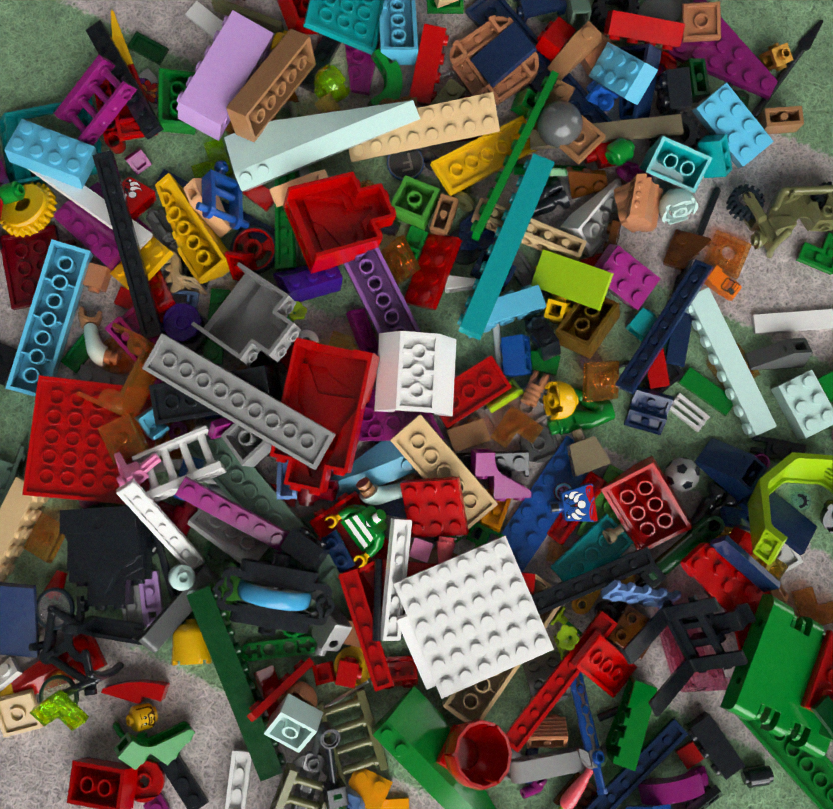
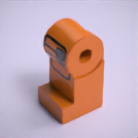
(722, 284)

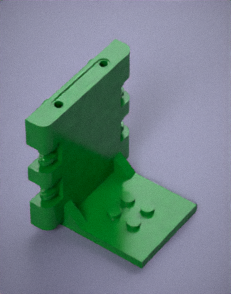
(774, 680)

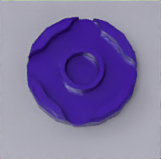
(179, 320)

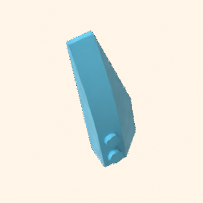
(399, 31)
(379, 464)

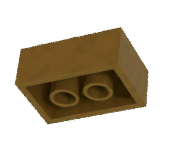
(586, 327)

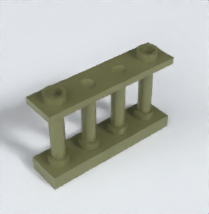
(366, 719)
(283, 795)

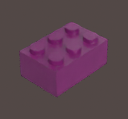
(631, 279)

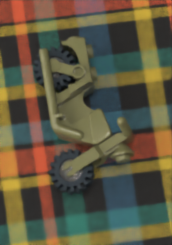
(783, 212)

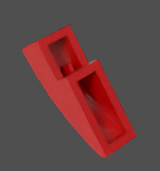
(137, 690)

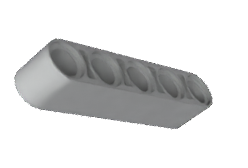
(546, 765)

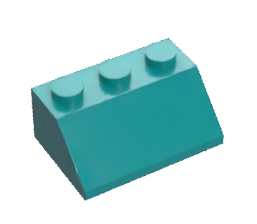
(676, 163)

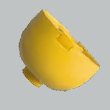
(560, 400)

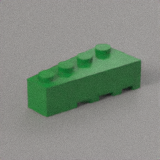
(630, 723)

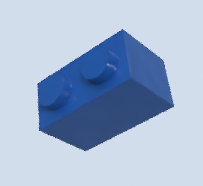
(516, 355)

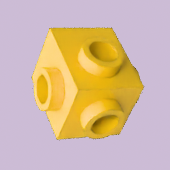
(551, 309)

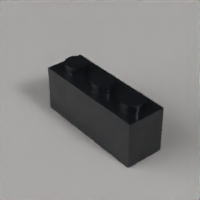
(714, 745)

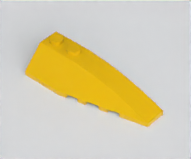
(196, 241)

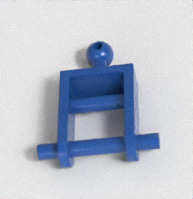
(219, 184)

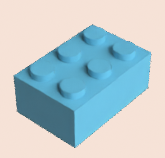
(622, 73)

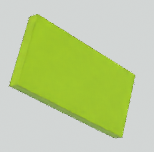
(572, 279)

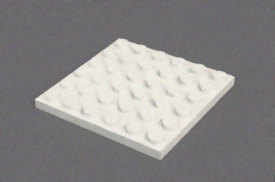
(473, 616)

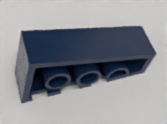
(651, 56)

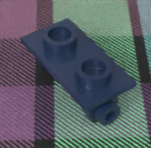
(338, 551)

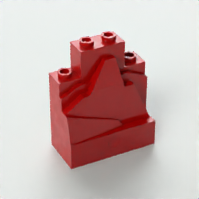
(337, 219)

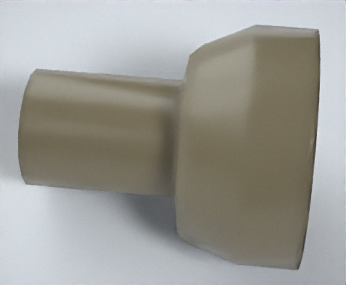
(611, 534)

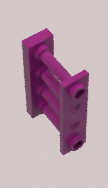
(84, 90)

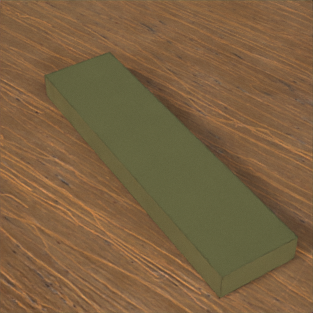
(269, 23)

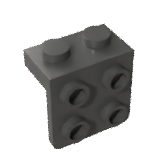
(539, 669)

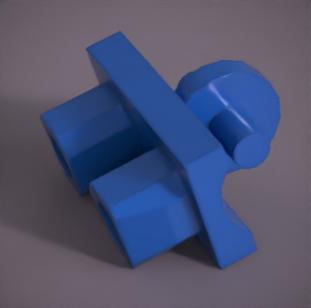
(601, 96)

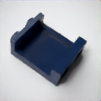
(533, 8)

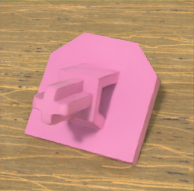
(135, 470)

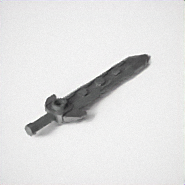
(312, 763)

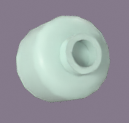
(181, 577)

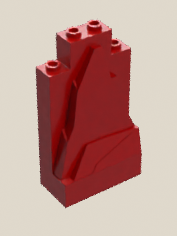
(332, 390)

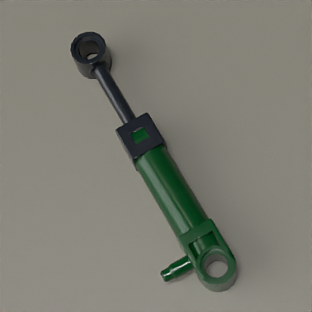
(671, 558)
(334, 789)

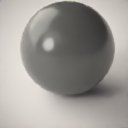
(559, 123)

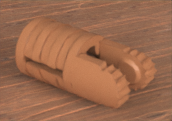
(533, 391)

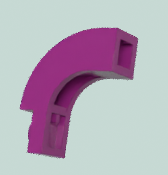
(674, 789)

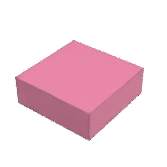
(421, 550)

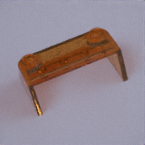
(137, 384)

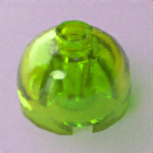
(330, 80)

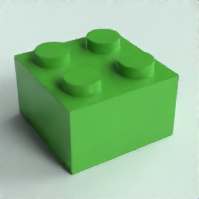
(415, 202)

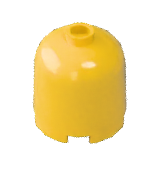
(189, 645)

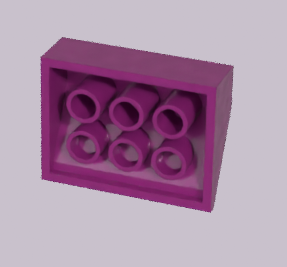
(91, 231)

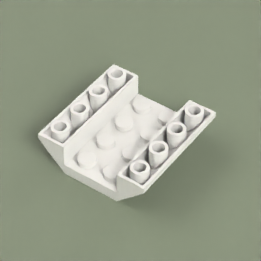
(415, 373)

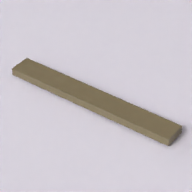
(628, 129)

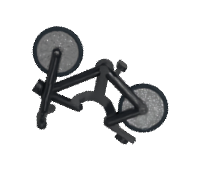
(56, 608)

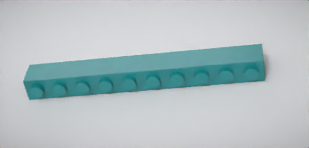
(506, 246)

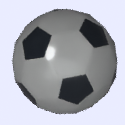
(682, 474)

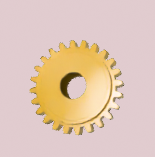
(31, 213)

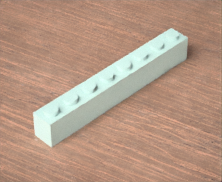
(730, 365)

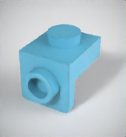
(147, 423)

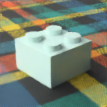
(293, 723)

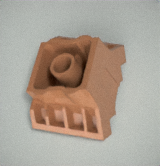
(638, 203)

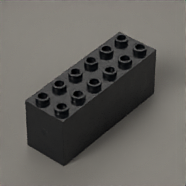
(173, 405)

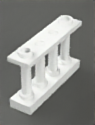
(212, 469)

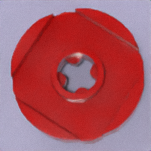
(154, 787)

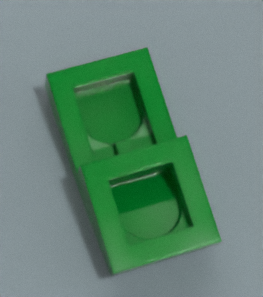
(416, 239)
(548, 367)

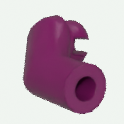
(533, 788)

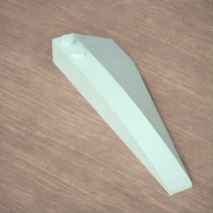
(304, 140)

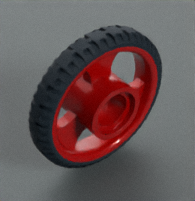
(241, 237)

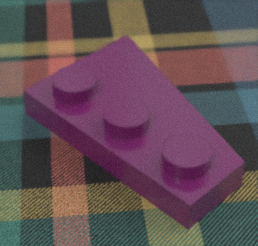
(360, 69)

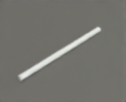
(345, 694)

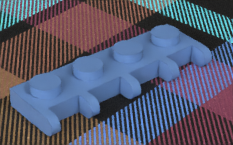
(638, 595)

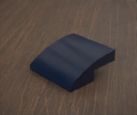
(648, 410)

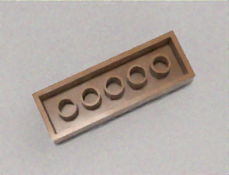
(271, 85)

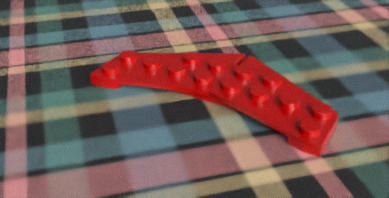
(722, 582)

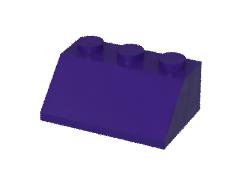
(304, 286)

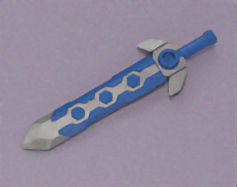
(594, 756)

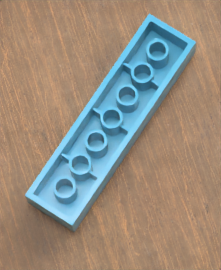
(49, 316)

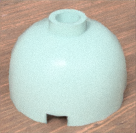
(679, 202)

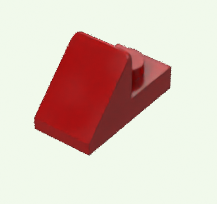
(233, 258)

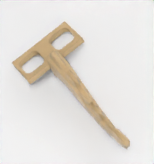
(177, 279)

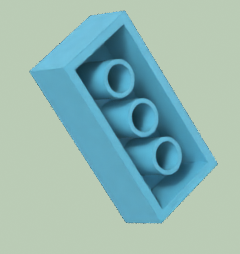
(726, 113)
(51, 154)

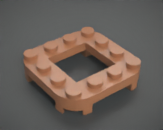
(470, 76)

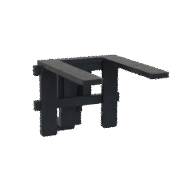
(679, 619)

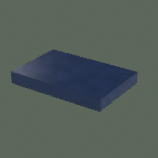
(503, 54)

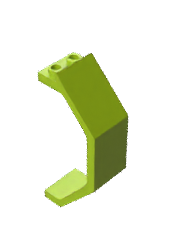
(795, 468)

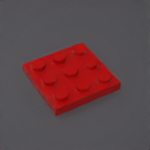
(435, 506)

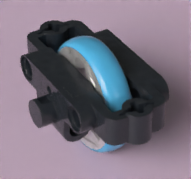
(274, 595)

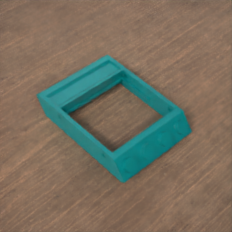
(9, 123)

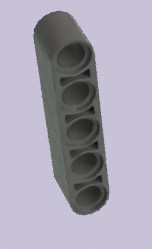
(174, 613)

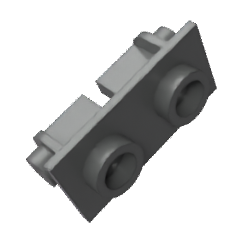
(160, 225)

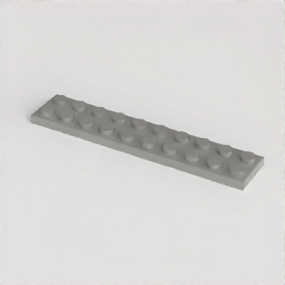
(239, 401)

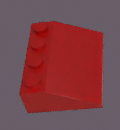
(646, 505)

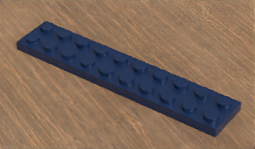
(479, 14)

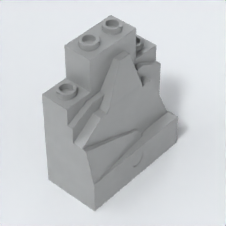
(253, 320)

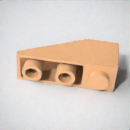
(194, 194)

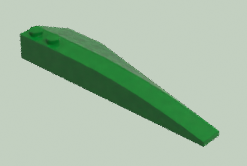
(415, 736)

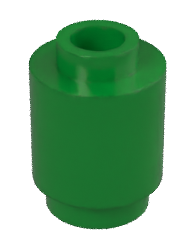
(11, 192)

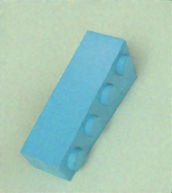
(515, 304)

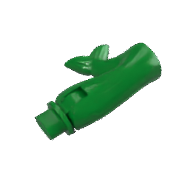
(601, 413)

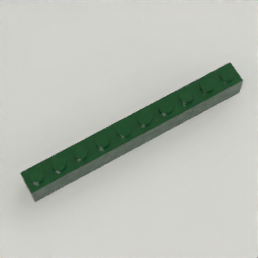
(235, 680)

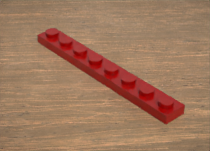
(554, 686)

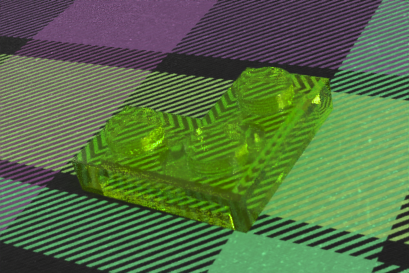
(215, 152)
(61, 707)

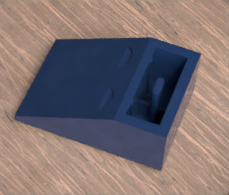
(731, 468)

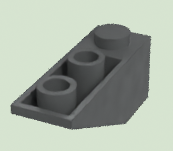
(783, 354)

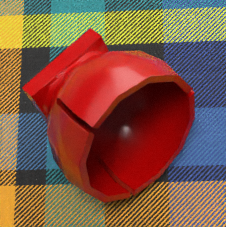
(476, 754)

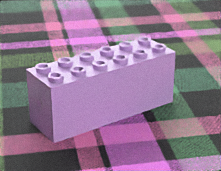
(222, 73)

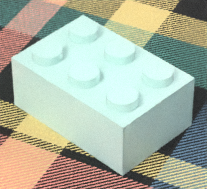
(804, 404)

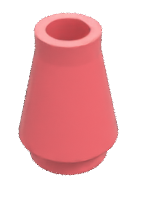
(445, 548)

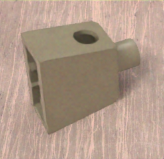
(585, 454)

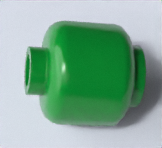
(619, 151)

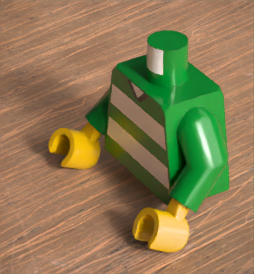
(364, 526)

